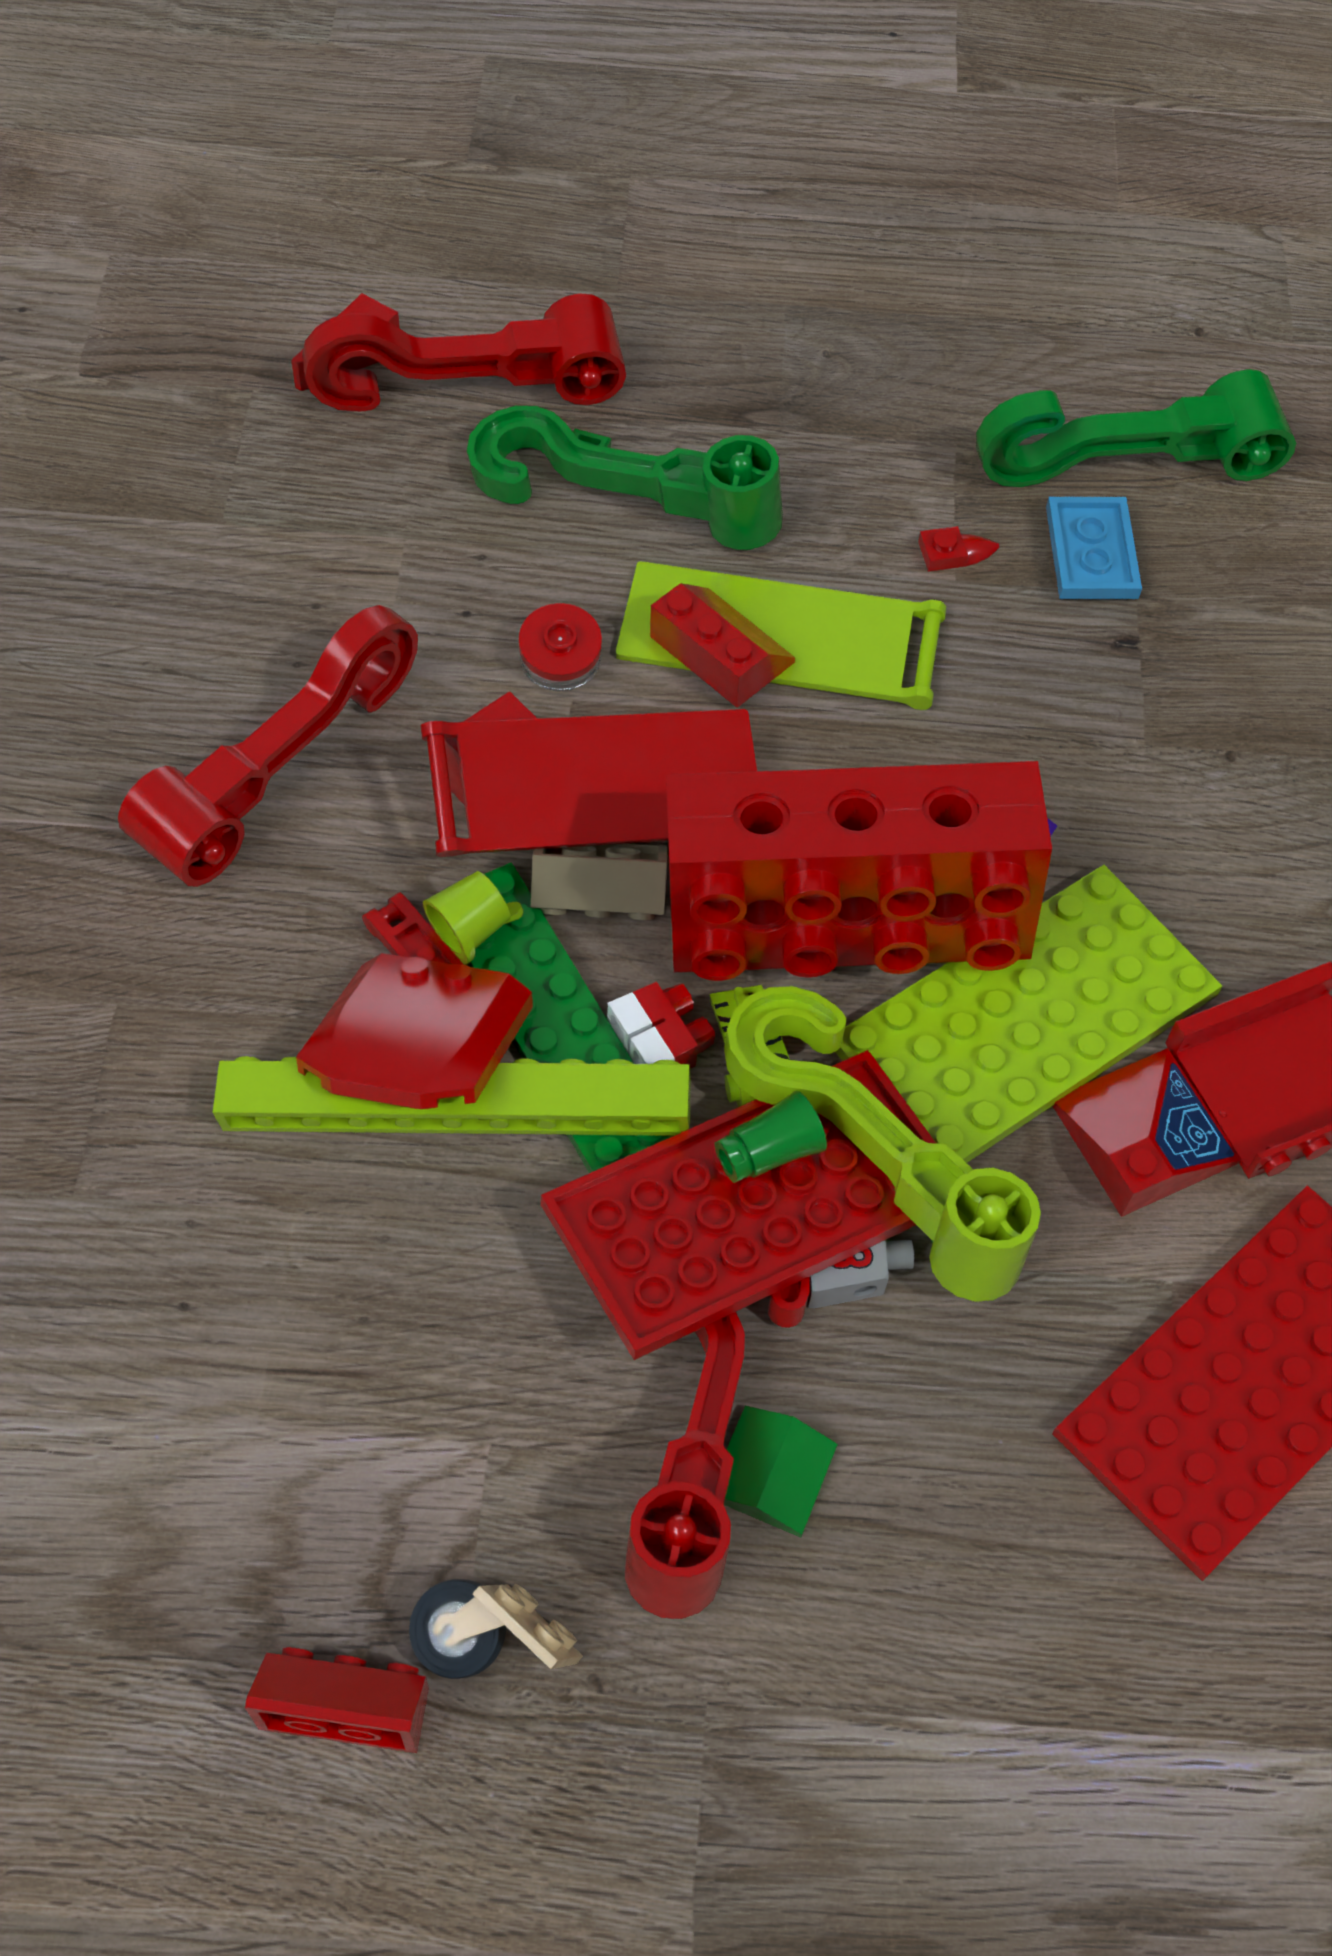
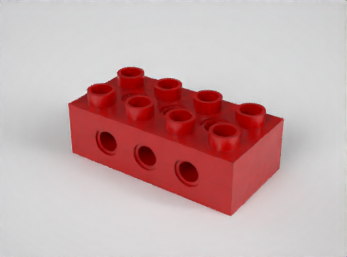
(856, 868)

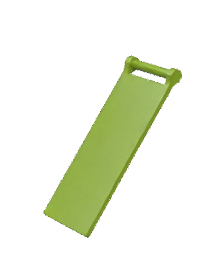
(837, 636)

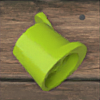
(469, 914)

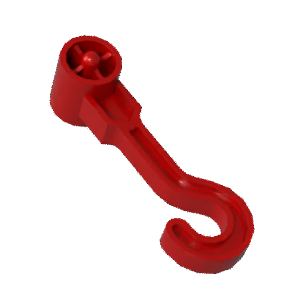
(568, 348)
(195, 818)
(681, 1524)

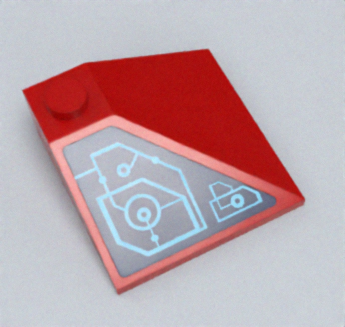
(1145, 1132)

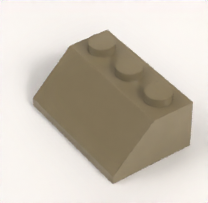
(601, 880)

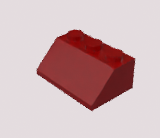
(716, 642)
(339, 1700)

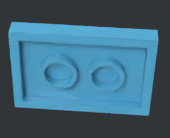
(1093, 548)

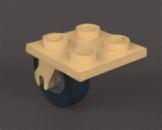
(463, 1626)

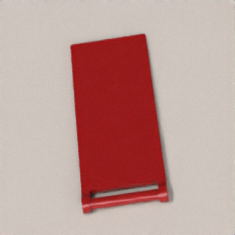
(576, 776)

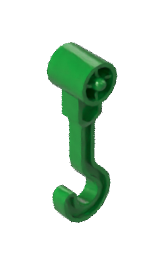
(1231, 422)
(729, 485)

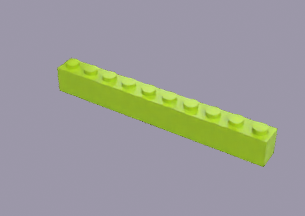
(516, 1100)

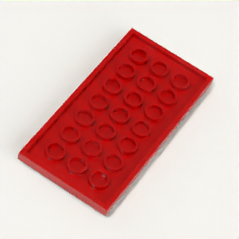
(685, 1246)
(1223, 1396)

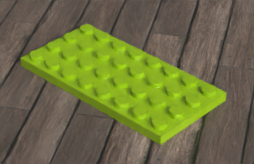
(1003, 1045)

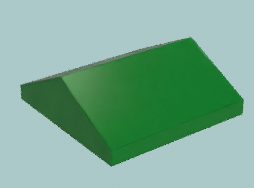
(777, 1468)

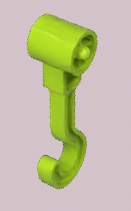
(975, 1217)

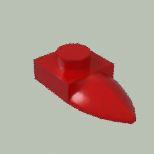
(950, 549)

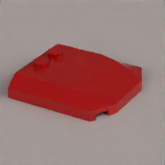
(416, 1032)

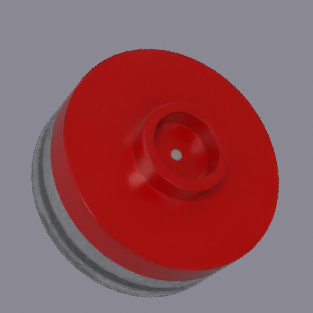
(560, 647)

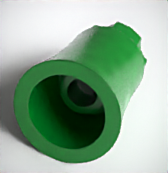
(772, 1139)

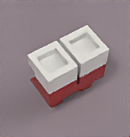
(652, 1026)

